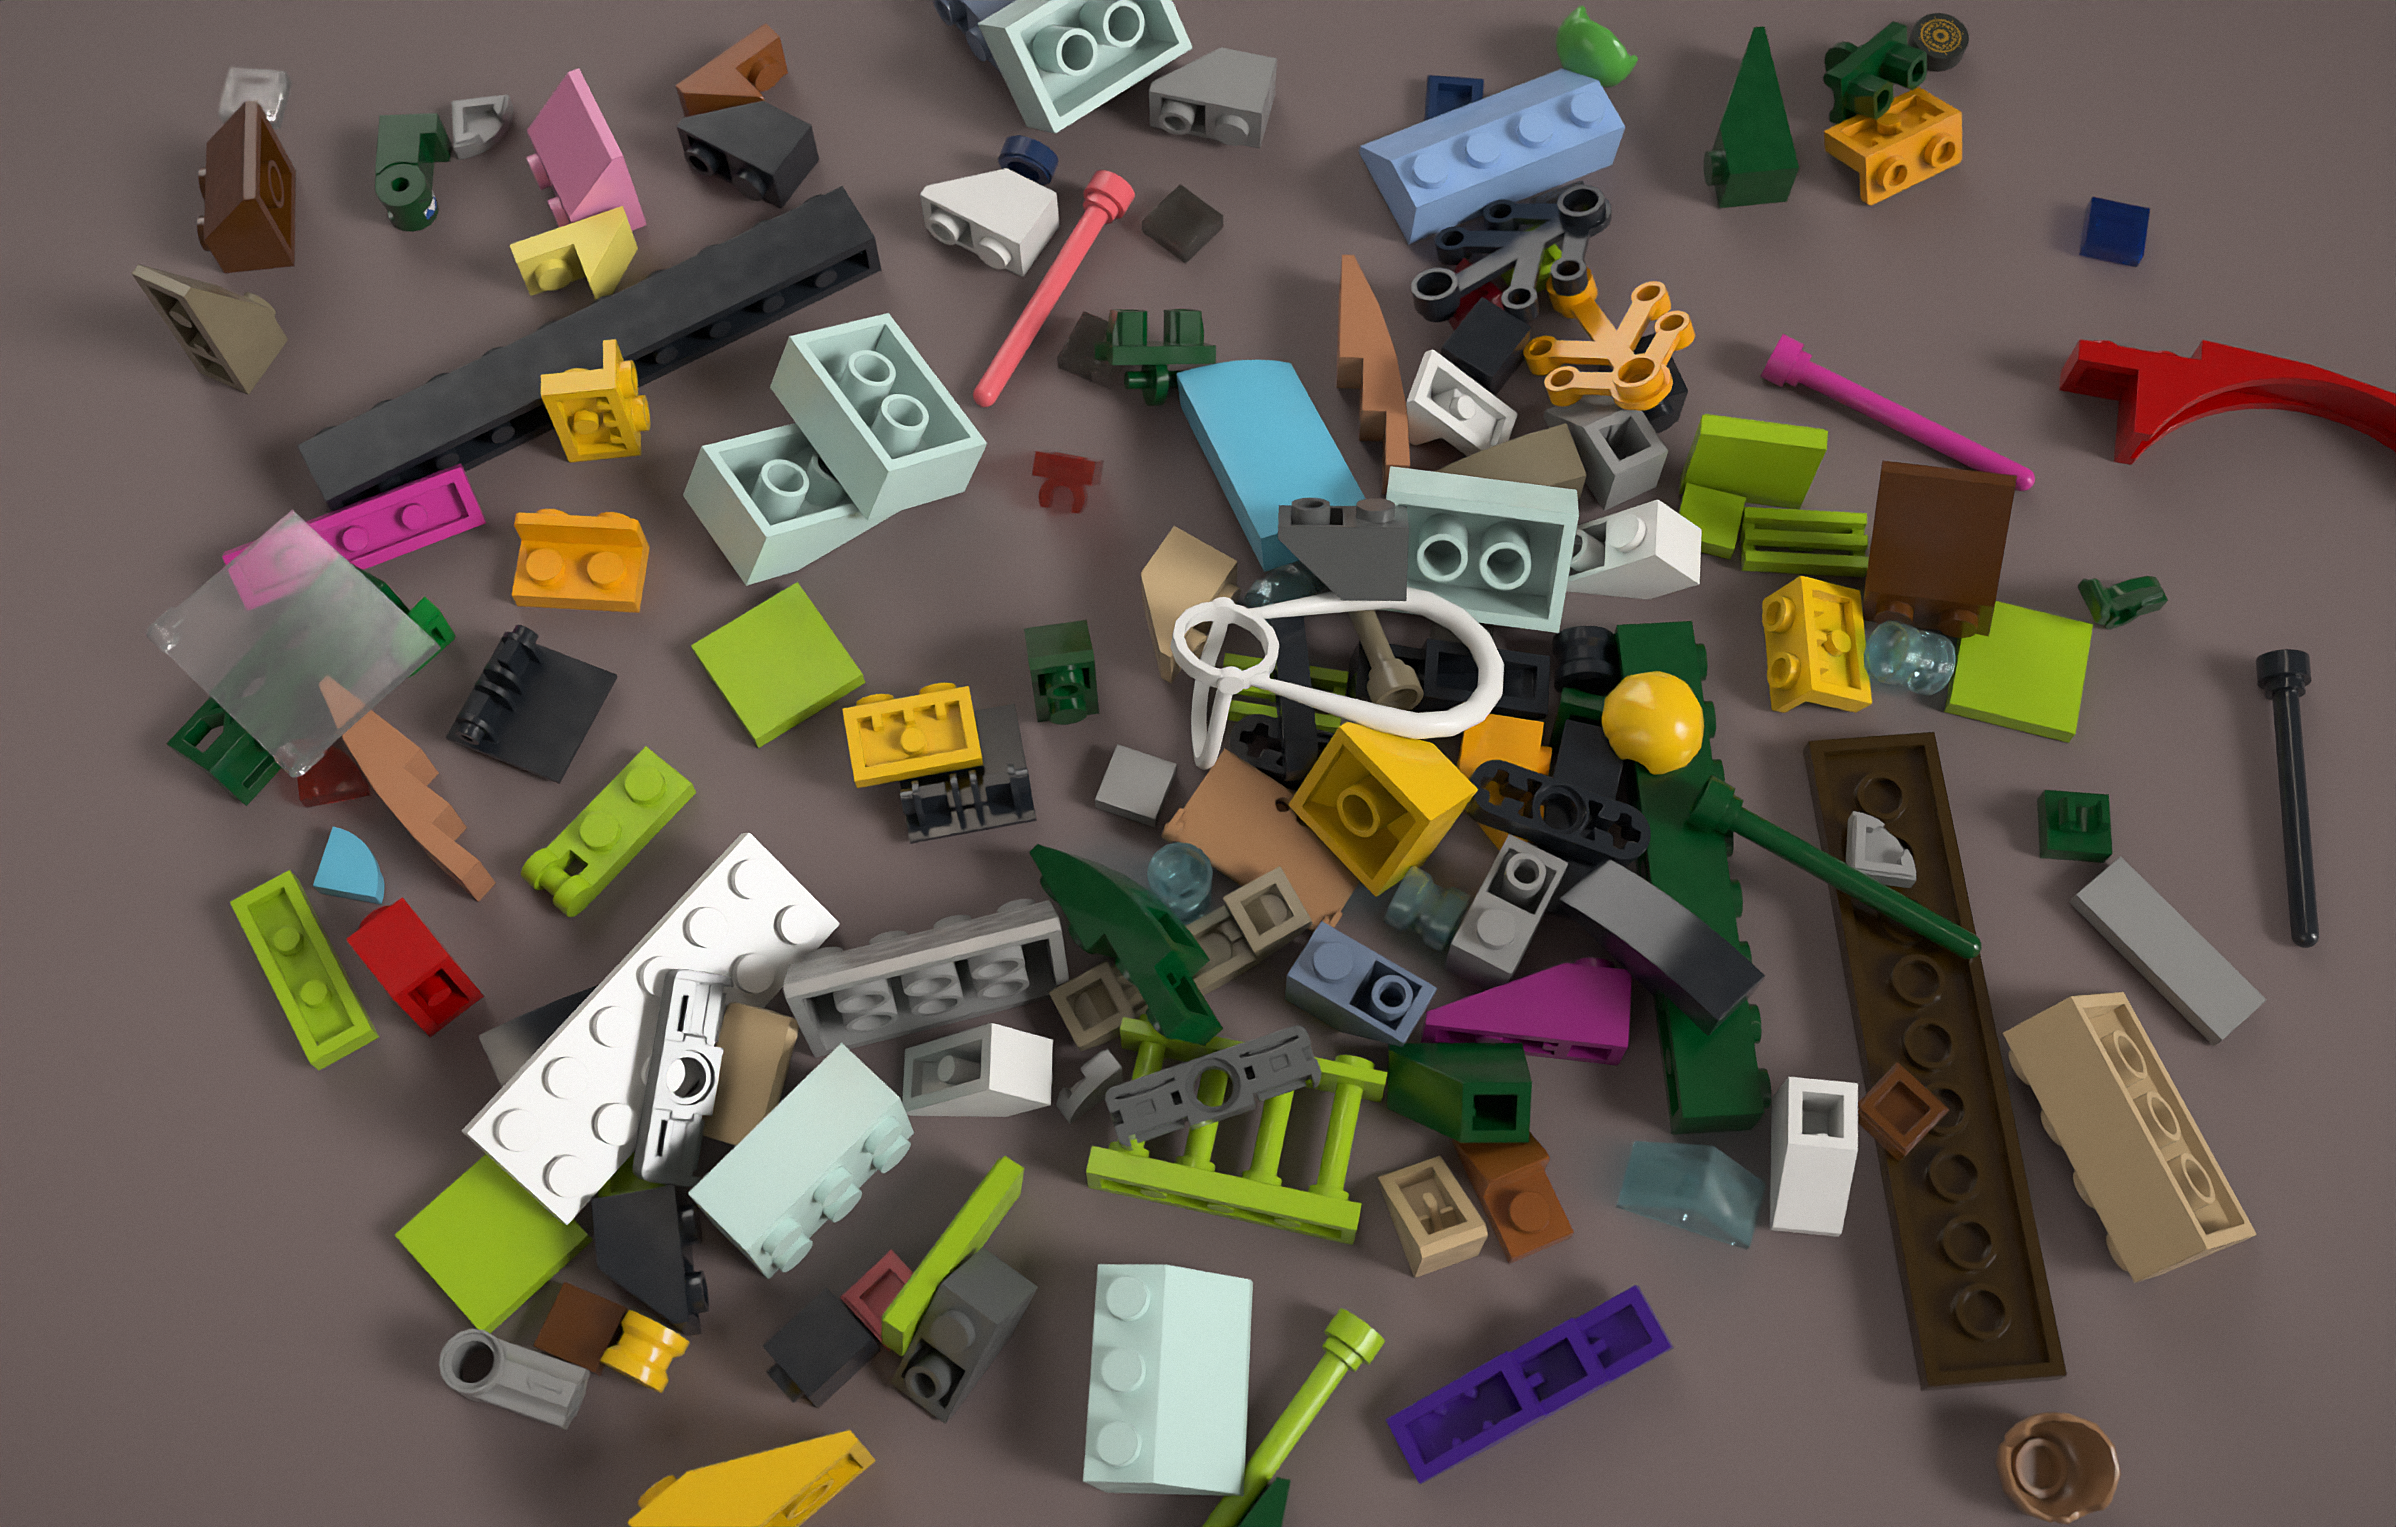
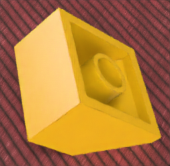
(1381, 802)

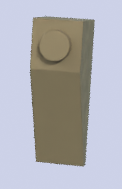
(218, 329)

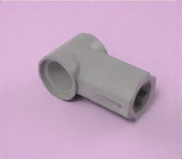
(519, 1378)

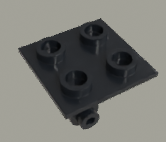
(531, 706)
(976, 796)

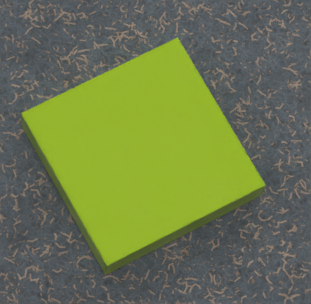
(1755, 459)
(778, 664)
(2023, 673)
(490, 1243)

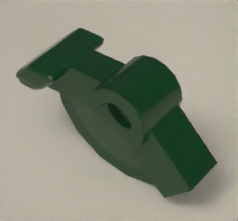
(2122, 601)

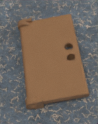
(1248, 836)

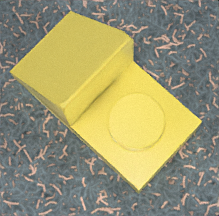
(587, 248)

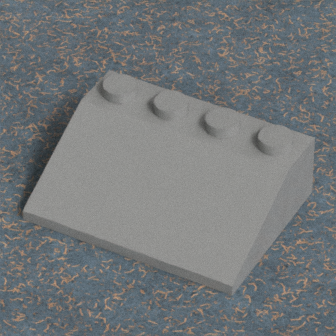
(927, 976)

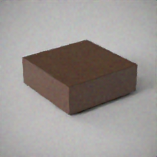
(1899, 1111)
(581, 1328)

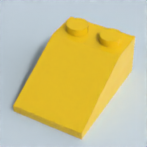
(759, 1489)

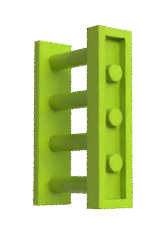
(1258, 1192)

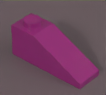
(1555, 1014)

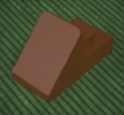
(735, 75)
(1516, 1195)

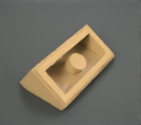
(752, 1069)

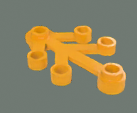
(1636, 380)

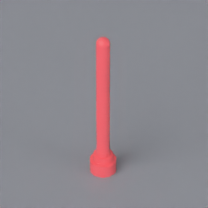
(1105, 200)

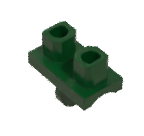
(1866, 74)
(1128, 345)

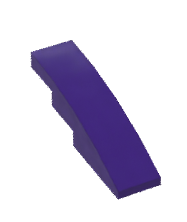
(1528, 1384)

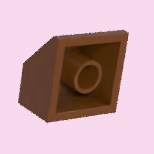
(248, 195)

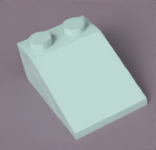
(772, 503)

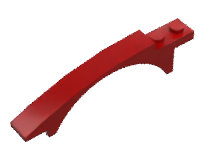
(2168, 391)

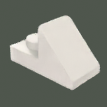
(1455, 408)

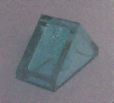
(1692, 1190)

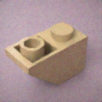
(1176, 579)

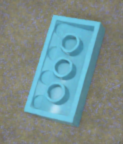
(1264, 446)

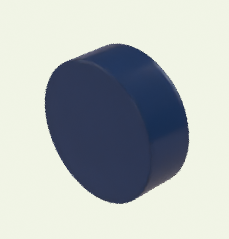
(1028, 159)

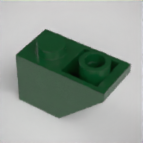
(1062, 672)
(1462, 1089)

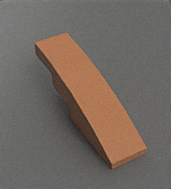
(1370, 364)
(400, 778)

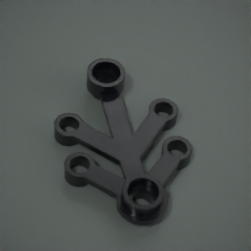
(1575, 218)

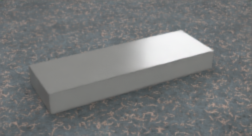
(2167, 951)

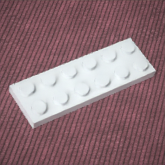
(581, 1095)

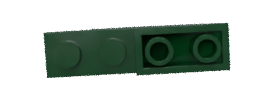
(1148, 940)

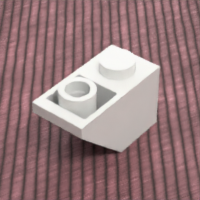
(993, 215)
(1636, 553)
(1812, 1155)

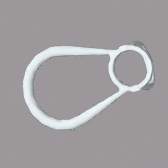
(1375, 716)

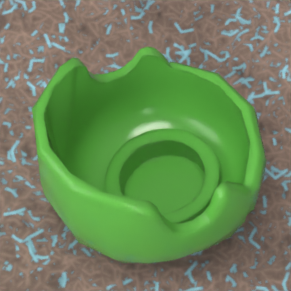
(1592, 50)

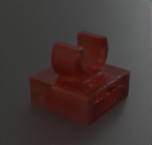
(1066, 471)

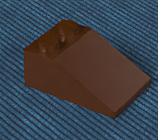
(1937, 547)

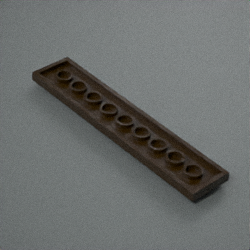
(1962, 1192)

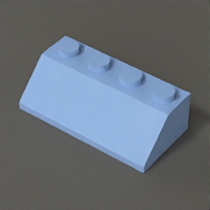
(1494, 151)

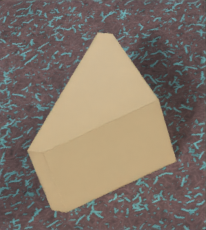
(1432, 1216)

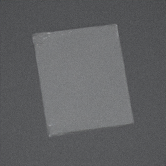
(293, 642)

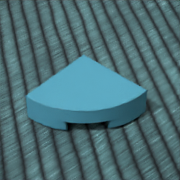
(349, 869)

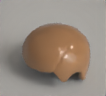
(2057, 1467)

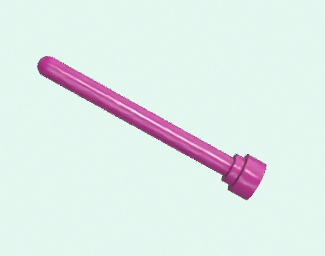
(1793, 365)

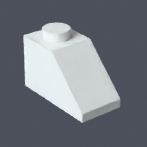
(978, 1074)

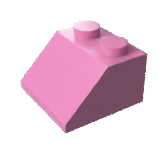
(580, 157)

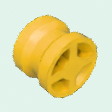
(645, 1351)

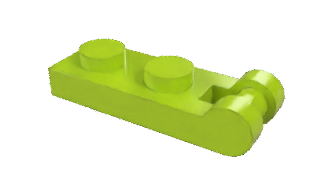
(609, 832)

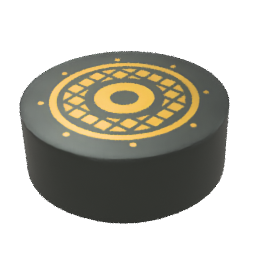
(1942, 39)

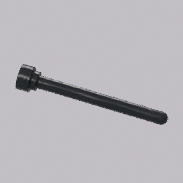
(2284, 679)

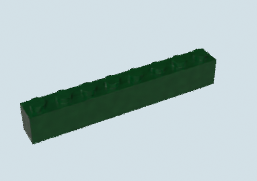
(1715, 1077)

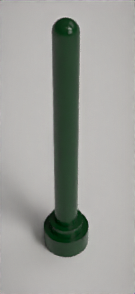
(1722, 810)

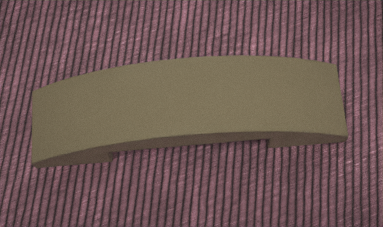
(1234, 937)

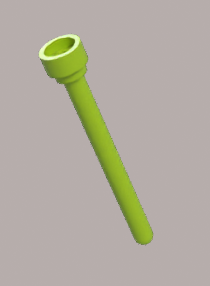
(1347, 1346)

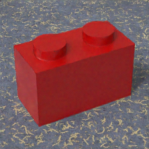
(414, 966)

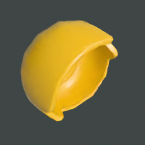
(1654, 721)

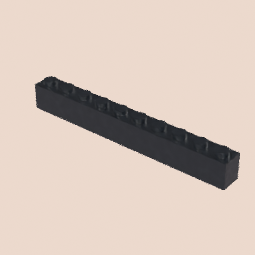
(657, 324)

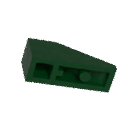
(1753, 147)

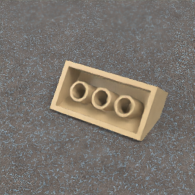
(2126, 1134)

